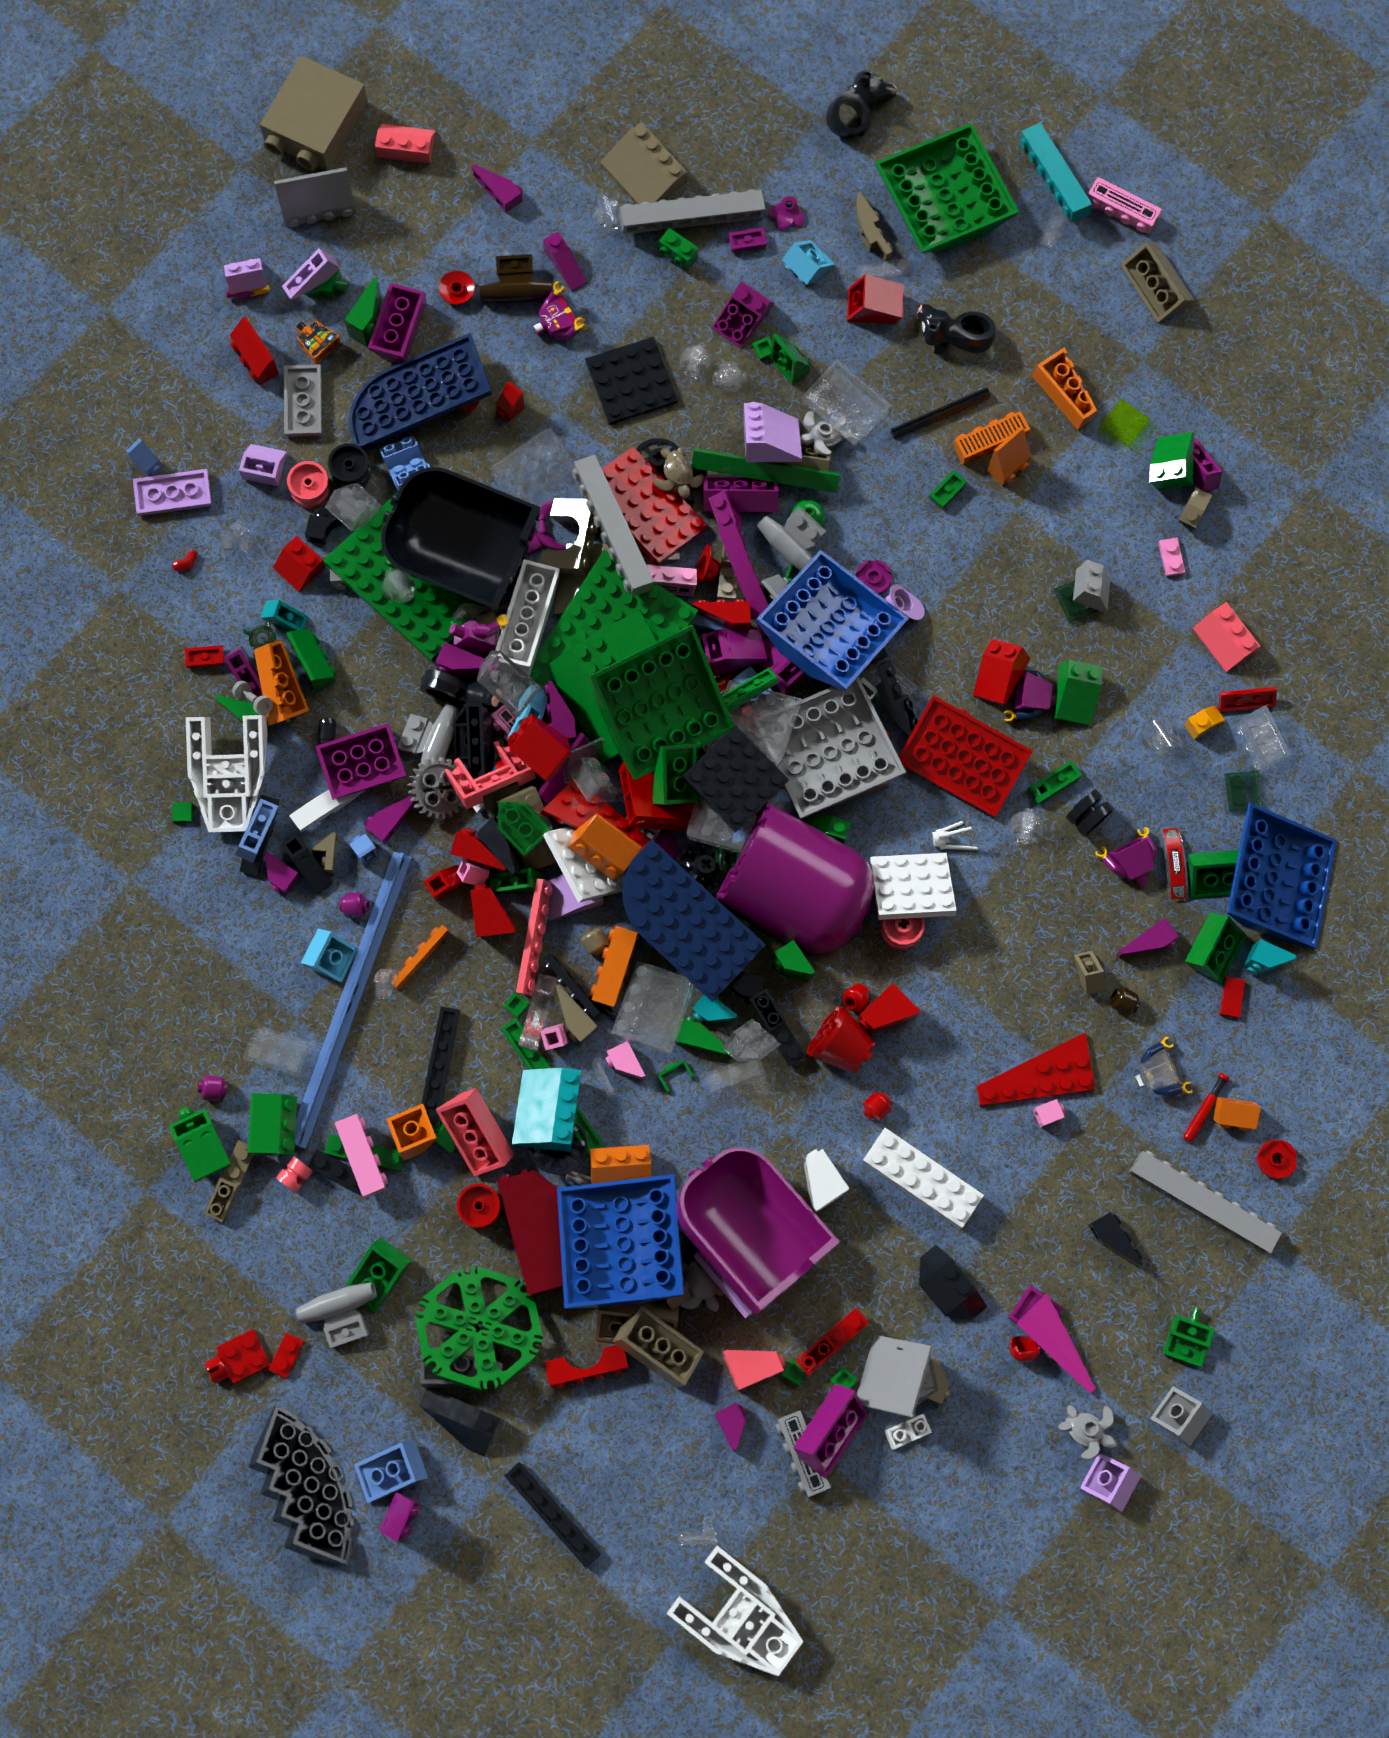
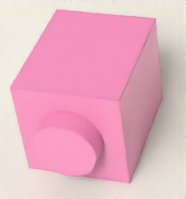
(473, 872)
(554, 1036)
(1049, 1113)

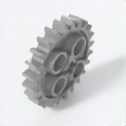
(440, 805)

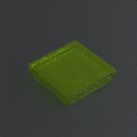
(1124, 423)

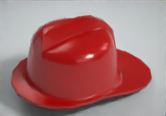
(707, 566)

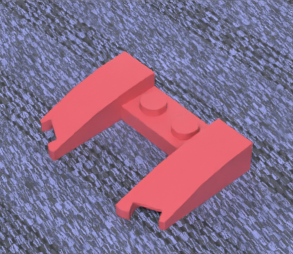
(472, 790)

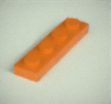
(423, 953)

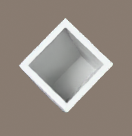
(823, 1180)

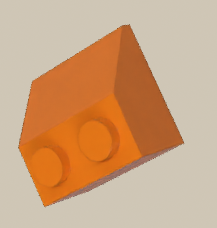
(412, 1131)

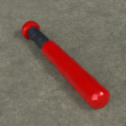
(1200, 1117)

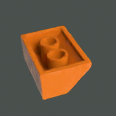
(604, 846)
(619, 1163)

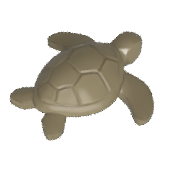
(678, 473)

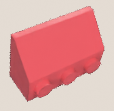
(404, 143)
(1226, 637)

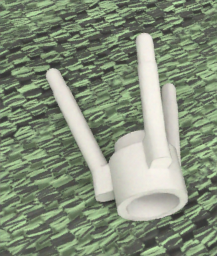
(941, 837)

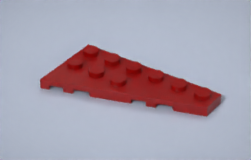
(574, 809)
(1052, 1073)

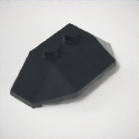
(474, 739)
(948, 1286)

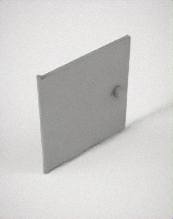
(894, 1376)

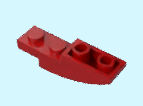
(832, 1341)

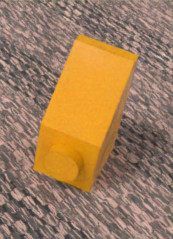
(1204, 721)

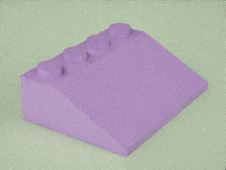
(770, 435)

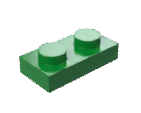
(947, 489)

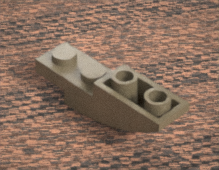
(868, 227)
(727, 580)
(230, 1182)

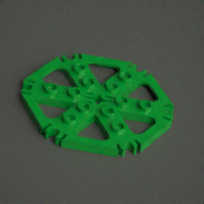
(481, 1341)

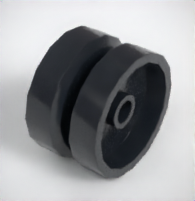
(348, 465)
(1091, 815)

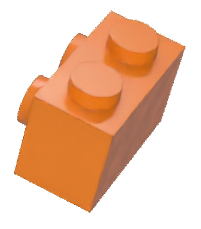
(1236, 1113)

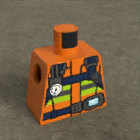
(317, 340)

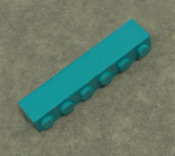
(1055, 173)

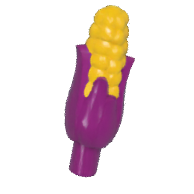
(248, 294)

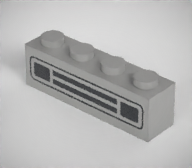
(792, 1428)

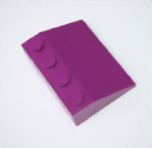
(360, 761)

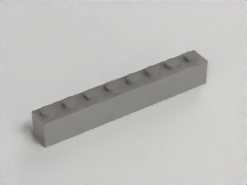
(691, 211)
(613, 526)
(1205, 1202)

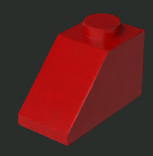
(510, 402)

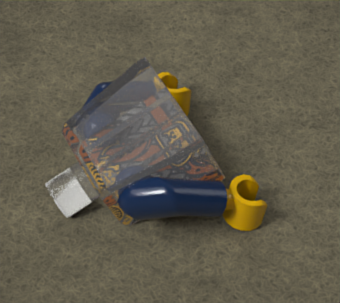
(1160, 1072)

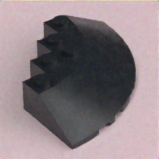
(306, 1488)

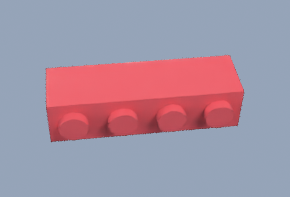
(475, 1132)

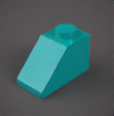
(283, 615)
(712, 1012)

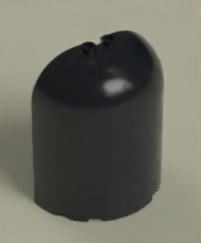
(459, 535)

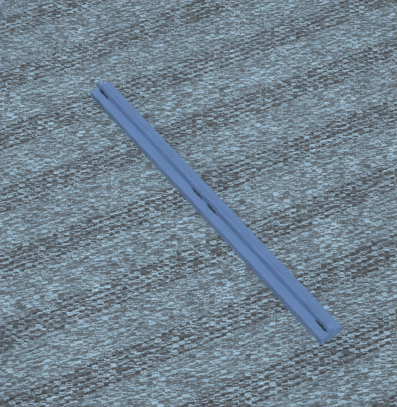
(343, 1021)

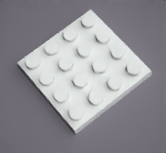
(581, 876)
(913, 886)

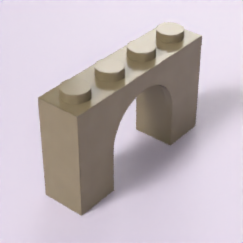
(576, 558)

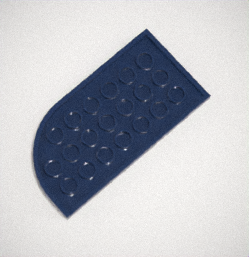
(418, 392)
(686, 922)

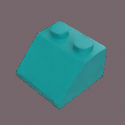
(1266, 957)

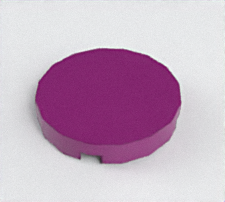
(875, 575)

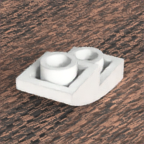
(907, 1431)

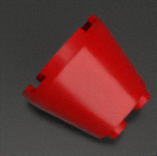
(841, 1042)

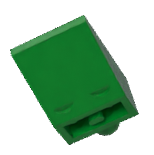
(199, 1143)

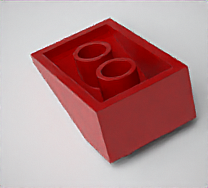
(1000, 671)
(471, 847)

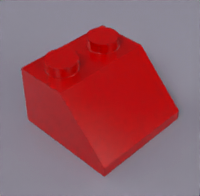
(298, 564)

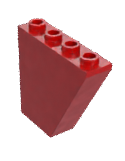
(642, 811)

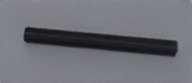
(940, 413)

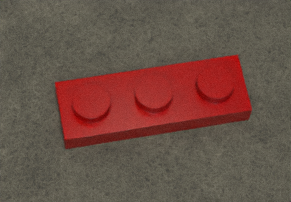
(1247, 699)

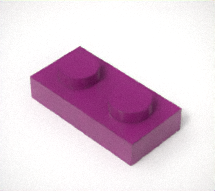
(747, 240)

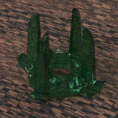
(253, 633)
(720, 853)

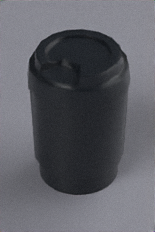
(326, 730)

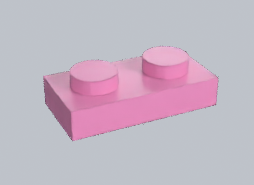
(1171, 557)

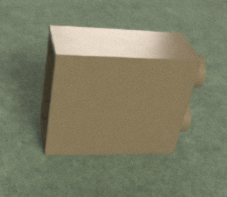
(313, 114)

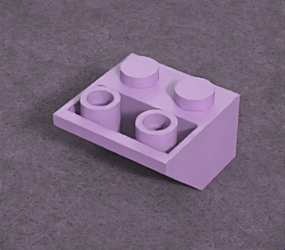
(262, 465)

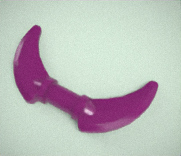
(543, 535)

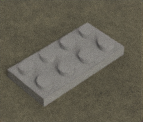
(302, 400)

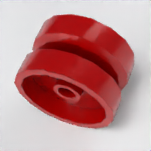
(481, 1218)

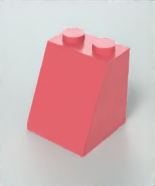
(752, 1366)

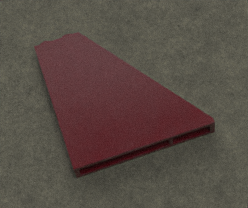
(533, 1224)

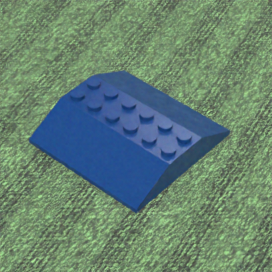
(830, 622)
(1281, 878)
(620, 1242)

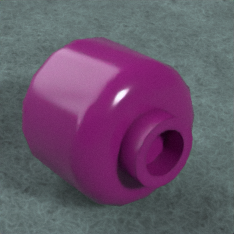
(354, 905)
(212, 1088)

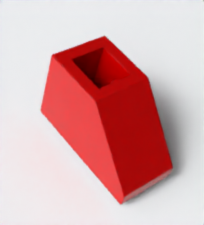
(443, 882)

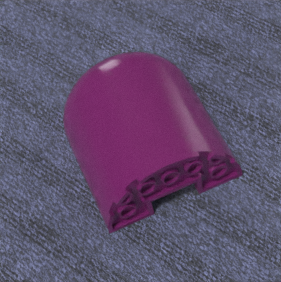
(799, 884)
(751, 1225)

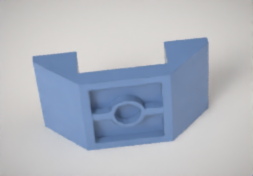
(403, 459)

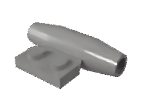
(793, 539)
(427, 738)
(339, 1311)

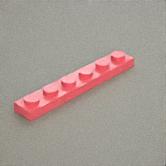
(534, 937)

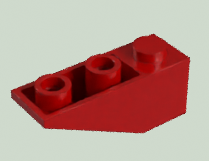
(728, 614)

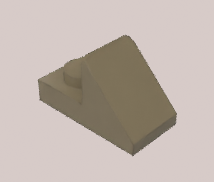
(329, 848)

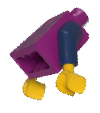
(1031, 697)

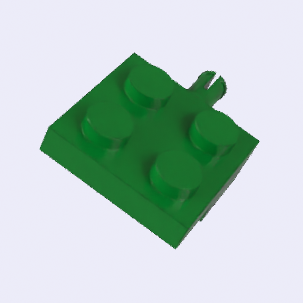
(1188, 1339)

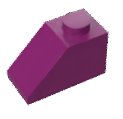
(280, 875)
(732, 1423)

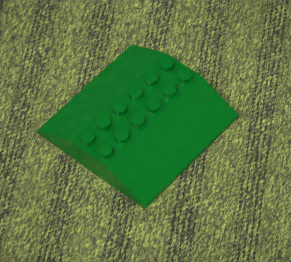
(947, 190)
(589, 656)
(660, 700)

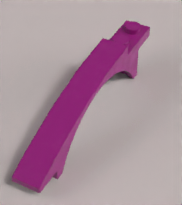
(731, 535)

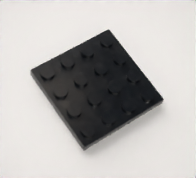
(631, 380)
(735, 778)

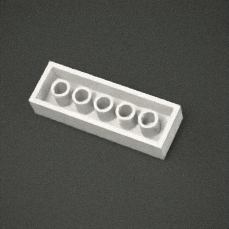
(528, 613)
(922, 1178)

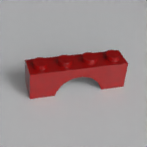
(561, 1372)

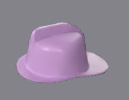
(905, 602)

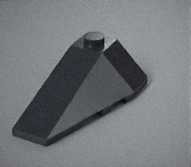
(463, 1421)

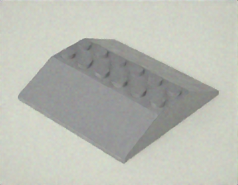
(836, 750)

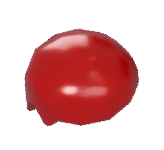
(1018, 1343)

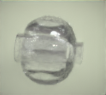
(694, 360)
(729, 378)
(398, 586)
(1027, 825)

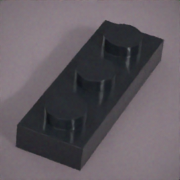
(334, 1170)

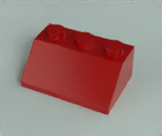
(253, 352)

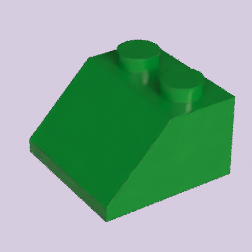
(792, 962)

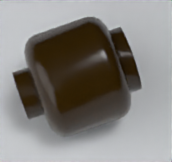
(1124, 1001)

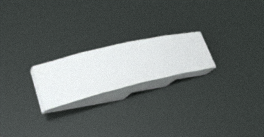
(319, 809)

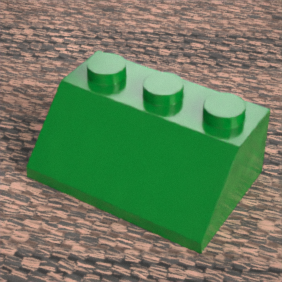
(312, 658)
(1211, 873)
(1216, 947)
(272, 1124)

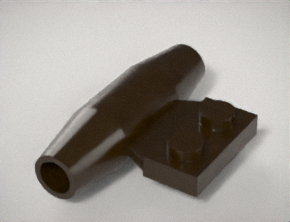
(515, 282)

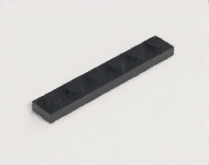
(440, 1061)
(552, 1515)

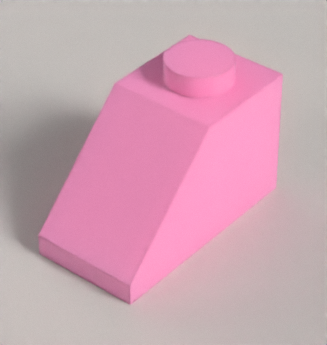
(625, 1061)

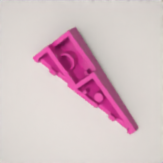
(1047, 1330)

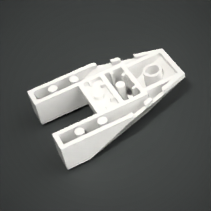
(226, 783)
(748, 1626)

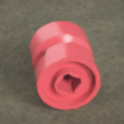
(294, 1174)

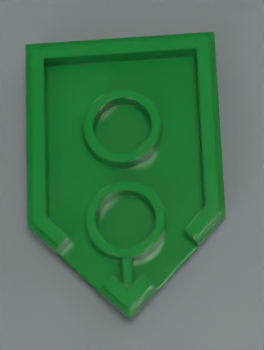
(521, 825)

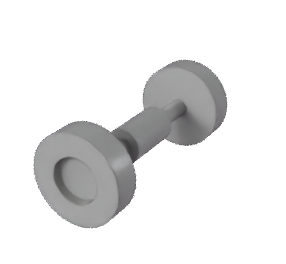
(262, 704)

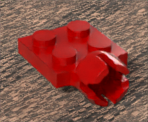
(238, 1359)

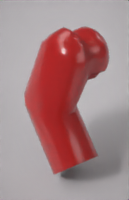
(185, 564)

